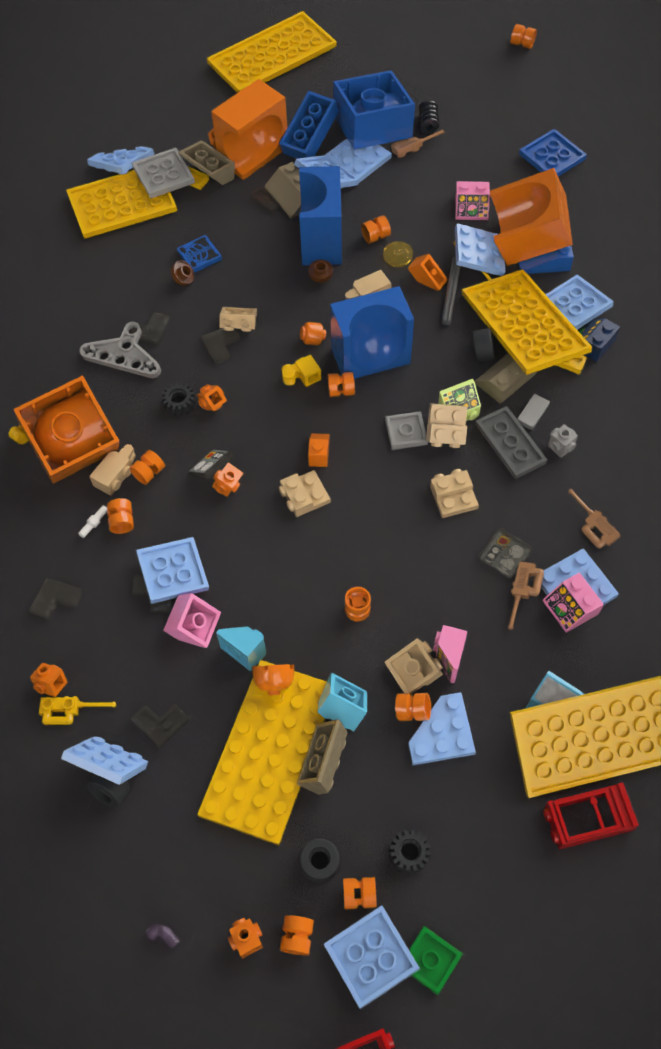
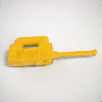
(65, 704)

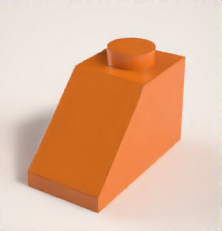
(427, 272)
(318, 450)

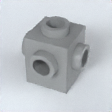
(562, 440)

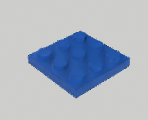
(551, 152)

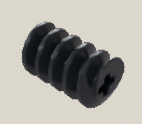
(428, 117)

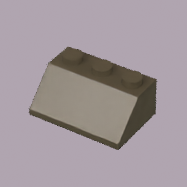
(209, 161)
(285, 189)
(503, 379)
(323, 757)

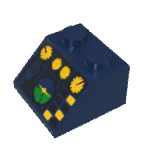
(600, 335)

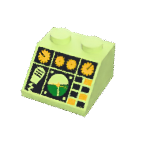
(464, 395)

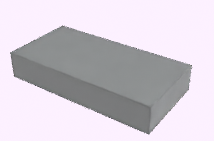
(533, 411)

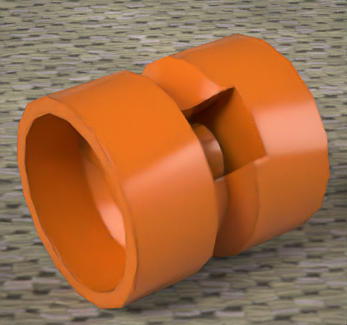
(523, 36)
(374, 229)
(347, 382)
(147, 467)
(120, 516)
(357, 604)
(413, 706)
(368, 893)
(296, 936)

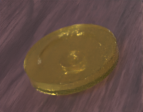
(398, 254)

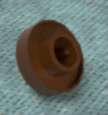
(320, 271)
(182, 273)

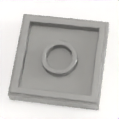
(406, 430)

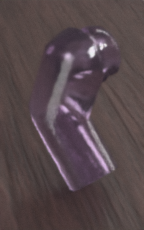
(164, 932)

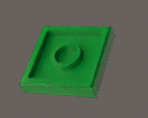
(435, 959)

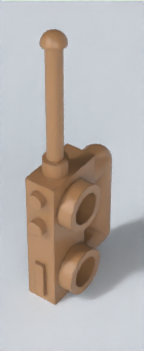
(411, 144)
(597, 521)
(521, 588)

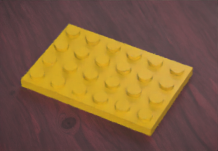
(116, 204)

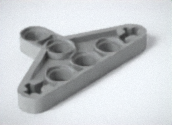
(115, 350)

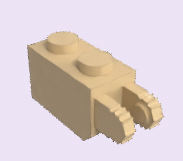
(369, 284)
(113, 470)

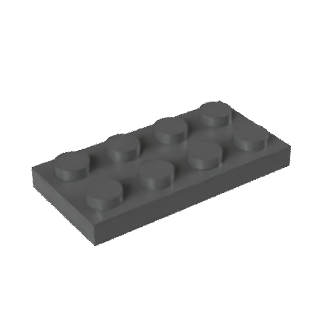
(511, 442)

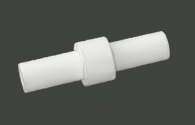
(93, 521)

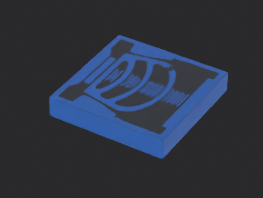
(199, 253)

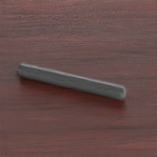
(450, 294)

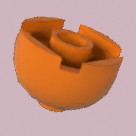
(273, 677)

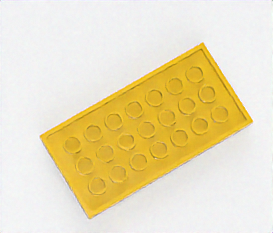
(272, 51)
(526, 322)
(589, 737)
(263, 759)

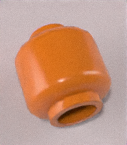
(312, 333)

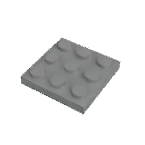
(163, 173)

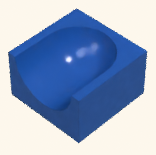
(373, 109)
(320, 214)
(372, 332)

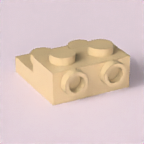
(238, 318)
(447, 425)
(303, 493)
(453, 493)
(414, 666)

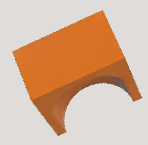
(250, 127)
(531, 217)
(67, 429)

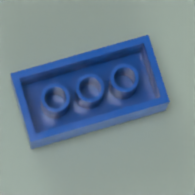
(309, 126)

